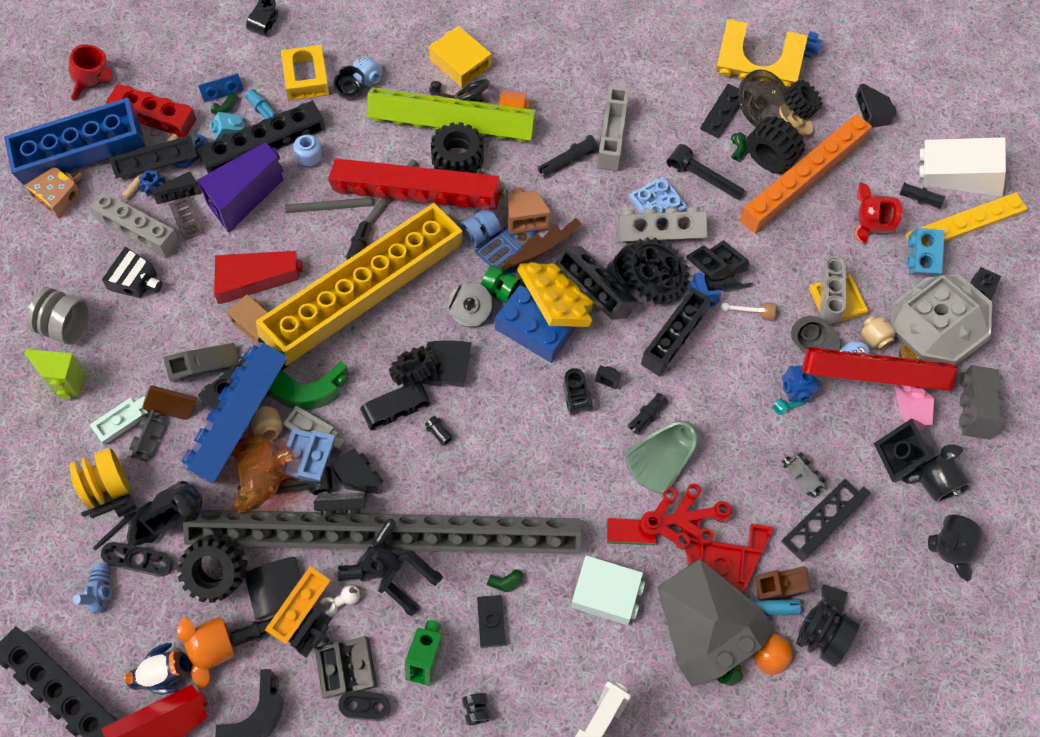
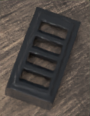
(177, 188)

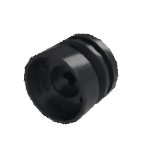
(830, 634)

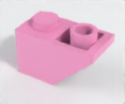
(915, 404)

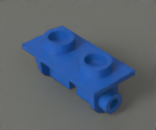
(220, 87)

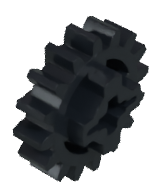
(413, 366)

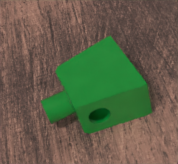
(423, 654)

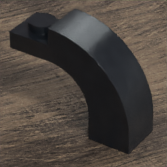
(266, 715)

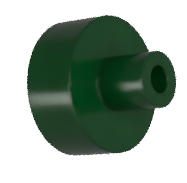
(732, 676)

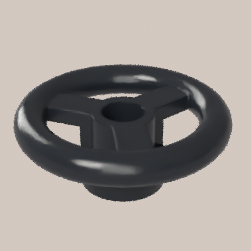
(473, 91)

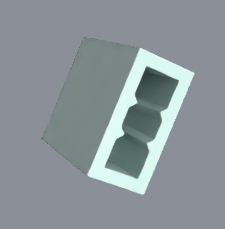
(608, 590)

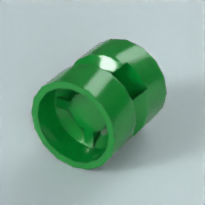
(494, 279)

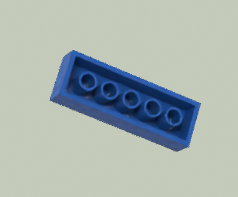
(75, 140)
(234, 412)

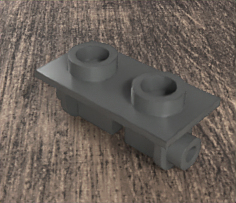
(143, 444)

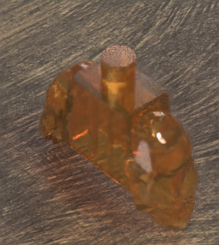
(260, 471)

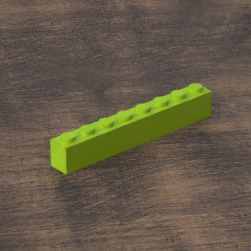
(437, 111)

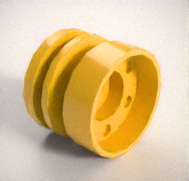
(99, 478)

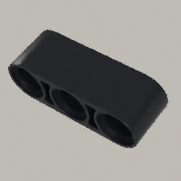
(394, 404)

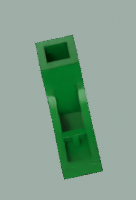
(309, 395)

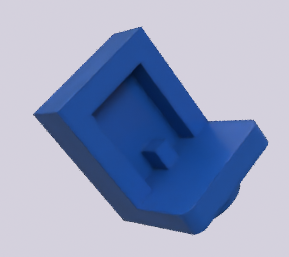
(698, 283)

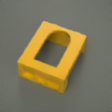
(304, 88)

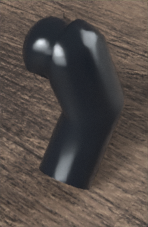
(436, 90)

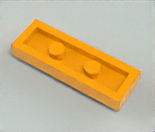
(297, 605)

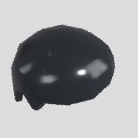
(345, 83)

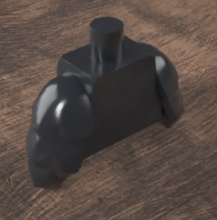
(166, 511)

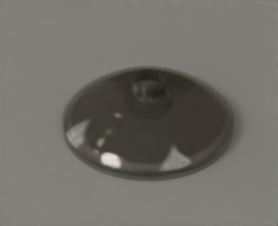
(760, 96)

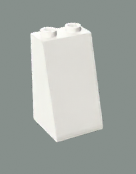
(965, 164)

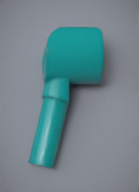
(781, 407)

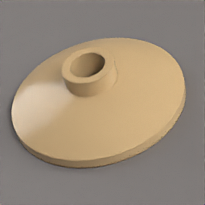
(803, 126)

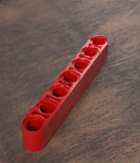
(879, 368)

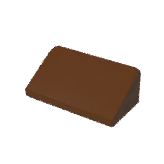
(169, 402)

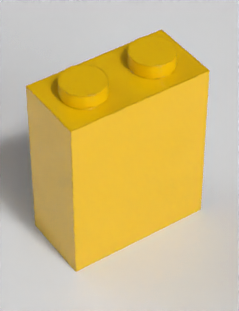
(460, 56)

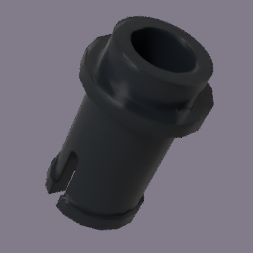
(438, 430)

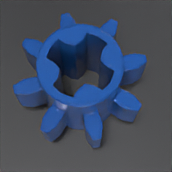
(812, 44)
(149, 181)

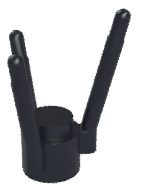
(122, 506)

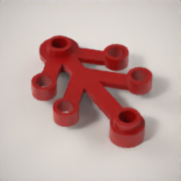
(683, 518)

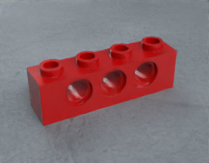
(157, 111)

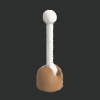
(766, 310)

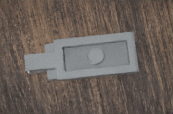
(304, 421)

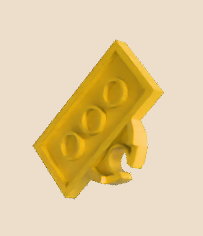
(556, 295)

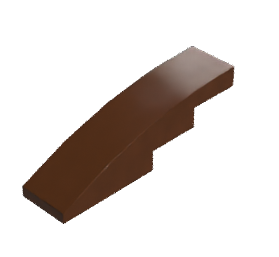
(538, 246)

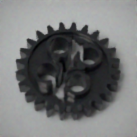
(650, 280)

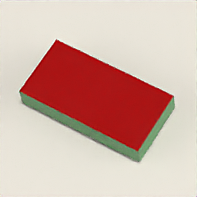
(628, 532)

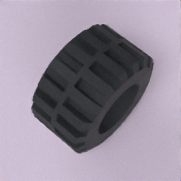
(457, 137)
(775, 145)
(195, 578)

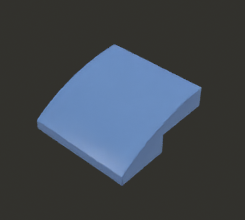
(310, 454)

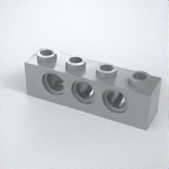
(134, 224)
(695, 228)

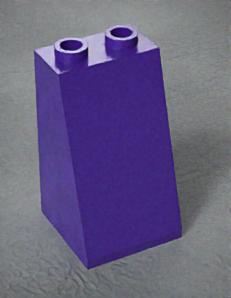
(241, 184)

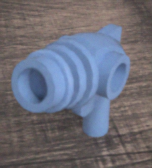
(97, 589)

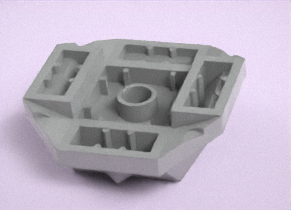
(947, 336)

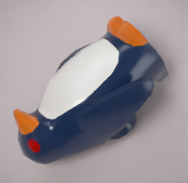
(159, 670)

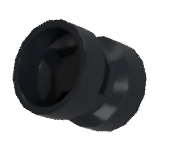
(476, 709)

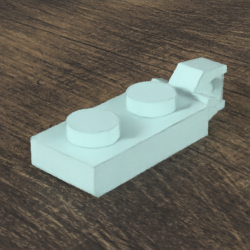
(119, 419)

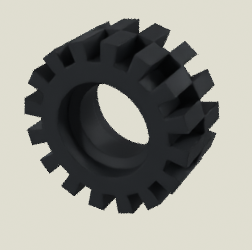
(803, 99)

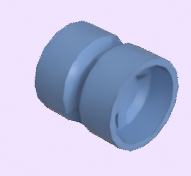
(478, 228)

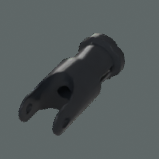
(725, 284)

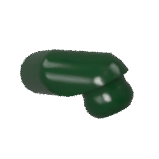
(227, 105)
(740, 141)
(507, 583)

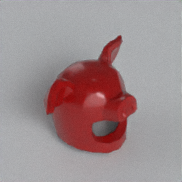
(87, 68)
(875, 213)

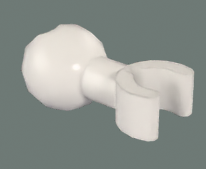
(347, 596)

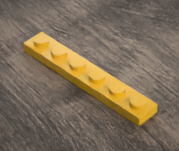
(977, 217)

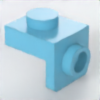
(226, 124)

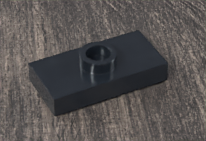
(491, 621)

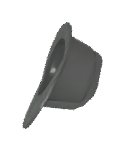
(815, 331)

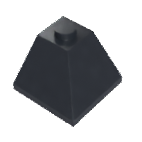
(905, 449)

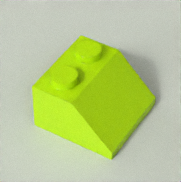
(59, 371)

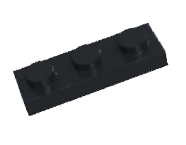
(721, 111)

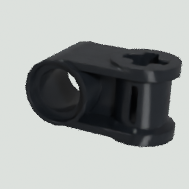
(262, 17)
(576, 396)

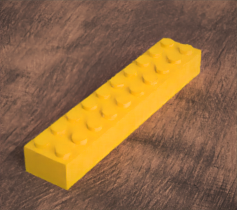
(359, 283)

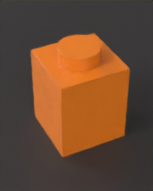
(514, 99)

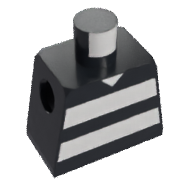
(131, 275)

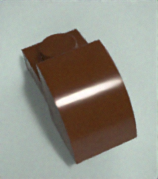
(783, 584)

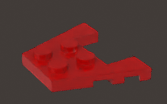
(728, 560)

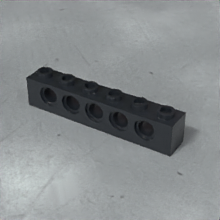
(275, 131)
(17, 644)

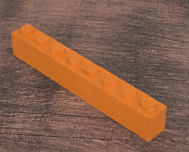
(805, 173)

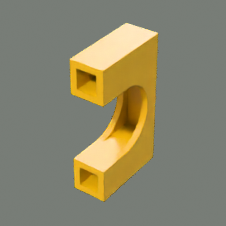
(733, 61)

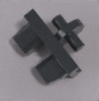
(311, 632)

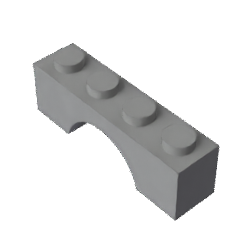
(613, 128)

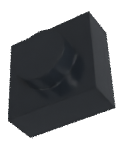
(608, 376)

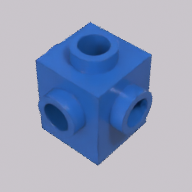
(799, 385)

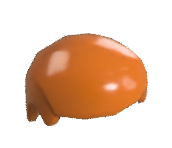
(774, 655)

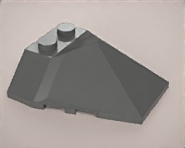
(710, 623)

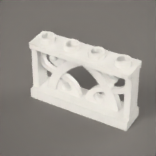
(611, 705)

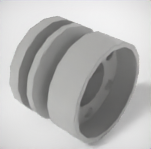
(57, 315)

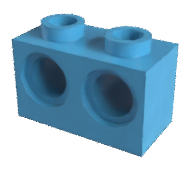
(932, 254)

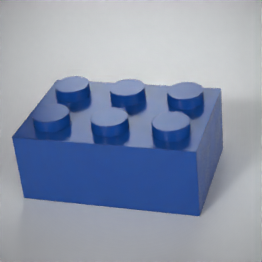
(526, 325)

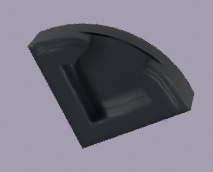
(834, 597)

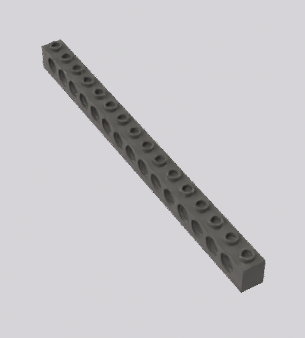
(409, 533)

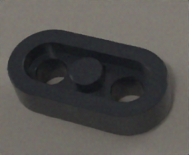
(365, 704)

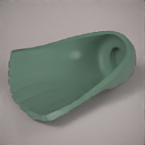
(662, 455)

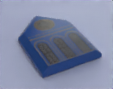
(503, 247)

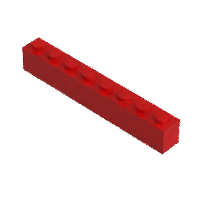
(415, 184)

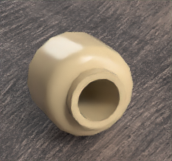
(878, 332)
(266, 422)

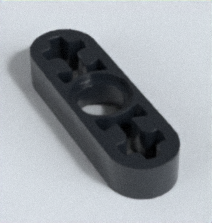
(132, 550)

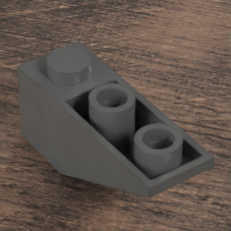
(200, 361)

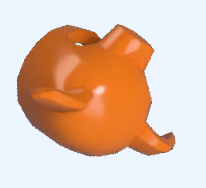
(205, 646)

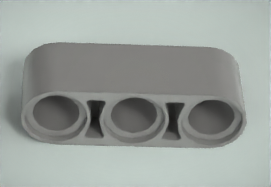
(829, 298)

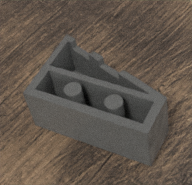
(981, 403)

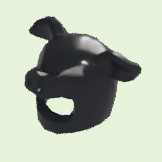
(941, 475)
(958, 543)

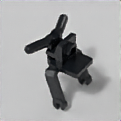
(386, 564)

